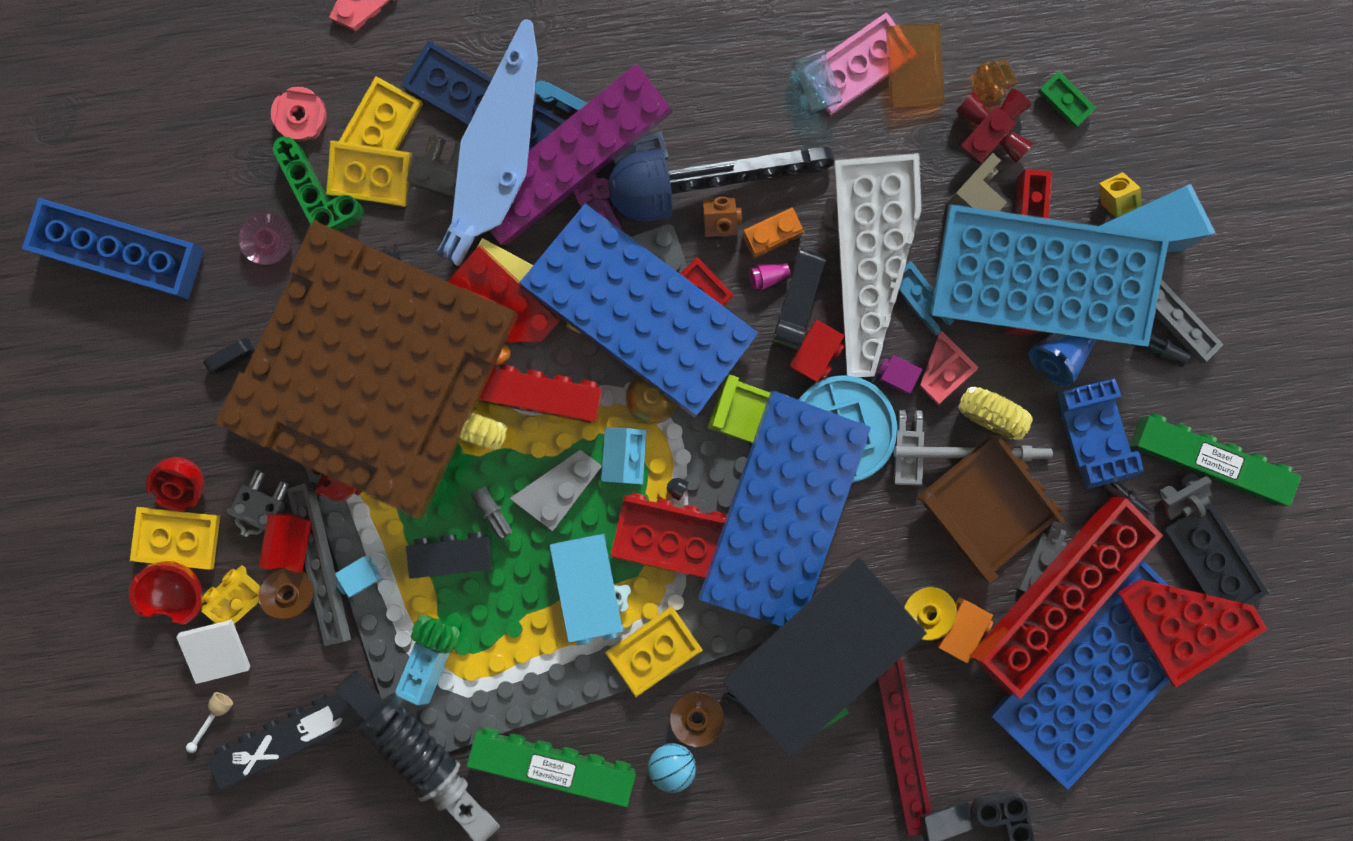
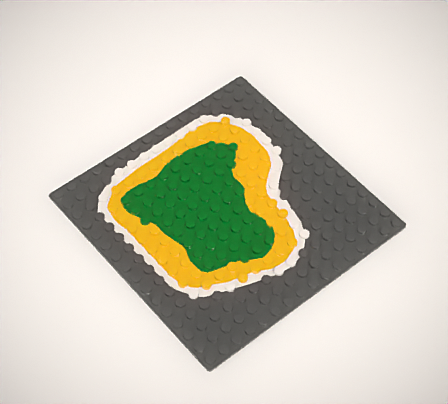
(513, 635)

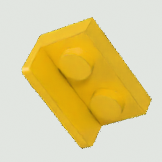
(232, 597)

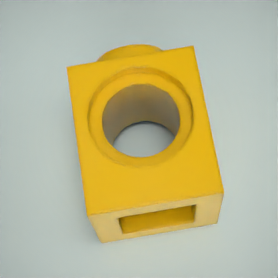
(1120, 195)

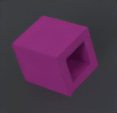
(898, 374)

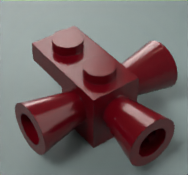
(995, 127)

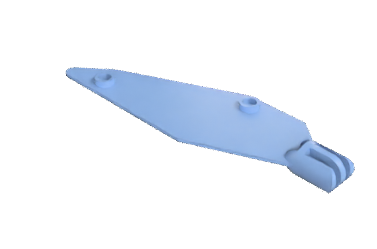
(494, 148)

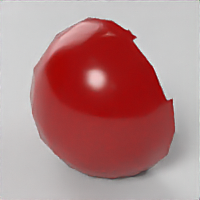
(166, 590)

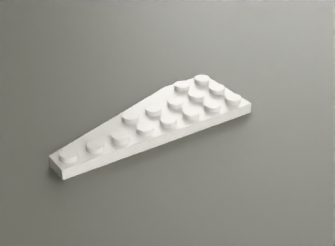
(875, 227)

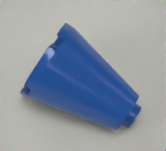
(1061, 357)

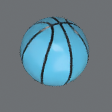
(672, 768)

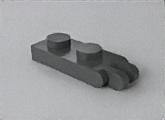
(1043, 554)

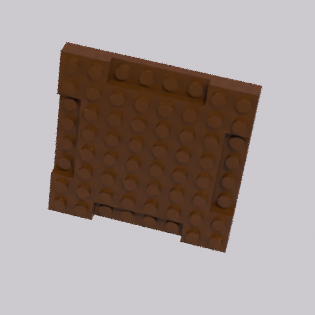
(368, 370)

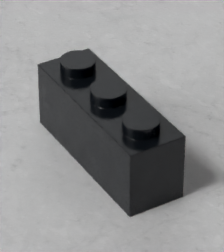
(450, 555)

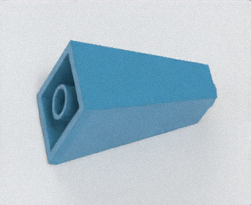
(1173, 215)

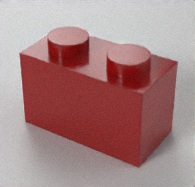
(816, 352)

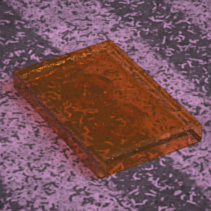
(915, 65)

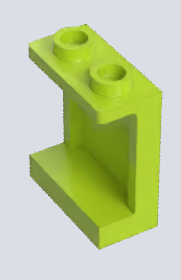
(738, 409)

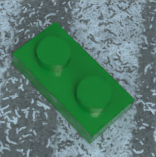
(1066, 99)

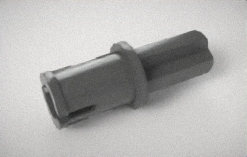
(492, 513)

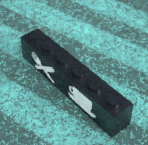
(281, 739)

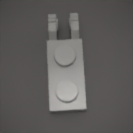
(909, 469)

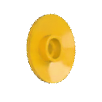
(930, 601)

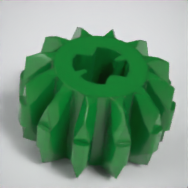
(435, 634)

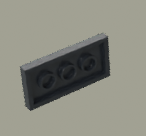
(1214, 557)

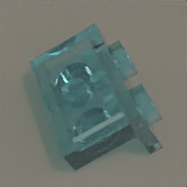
(815, 83)

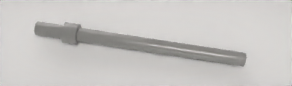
(1024, 452)

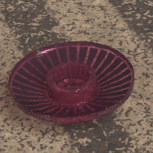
(253, 235)

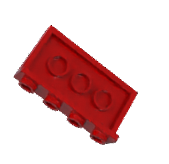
(666, 535)

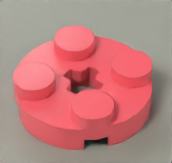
(289, 102)

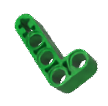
(311, 184)

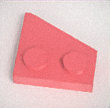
(355, 13)
(946, 370)

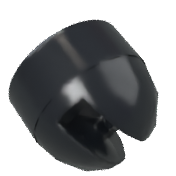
(677, 487)

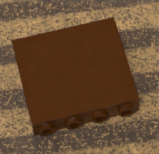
(990, 506)

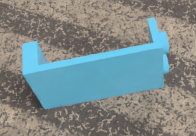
(586, 589)

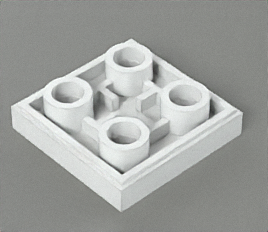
(213, 651)

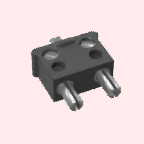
(258, 506)

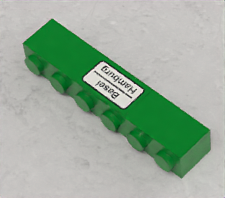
(1214, 460)
(552, 767)

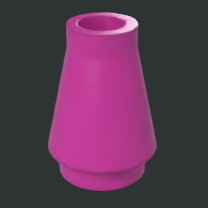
(766, 275)

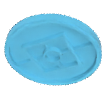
(862, 403)

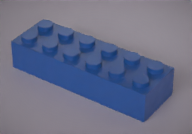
(113, 248)

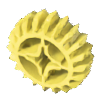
(995, 413)
(484, 431)

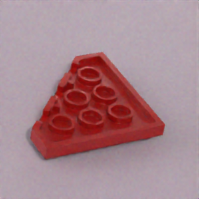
(491, 280)
(1187, 627)

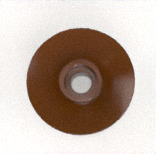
(277, 586)
(697, 733)

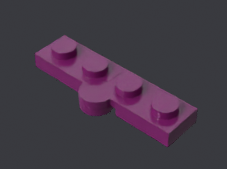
(596, 195)

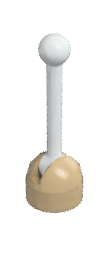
(217, 706)

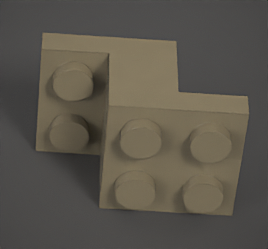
(976, 192)

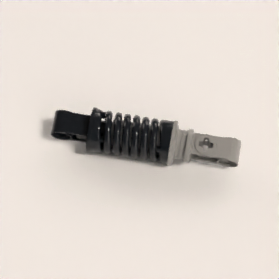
(414, 754)

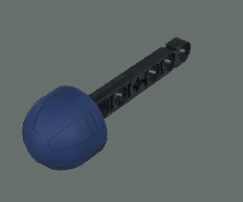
(644, 186)

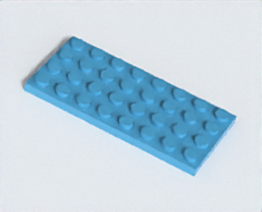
(1049, 275)

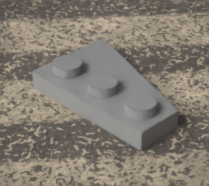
(557, 490)

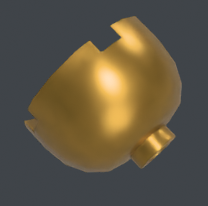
(648, 403)

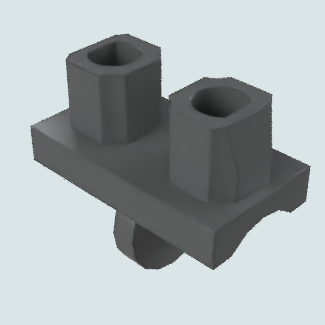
(1188, 500)

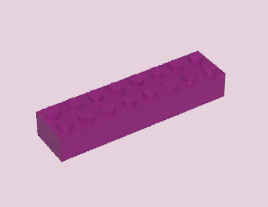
(583, 148)

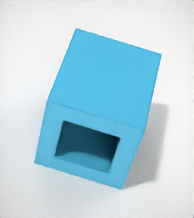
(358, 576)

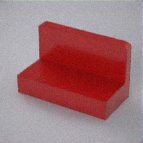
(285, 542)

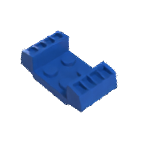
(1098, 433)

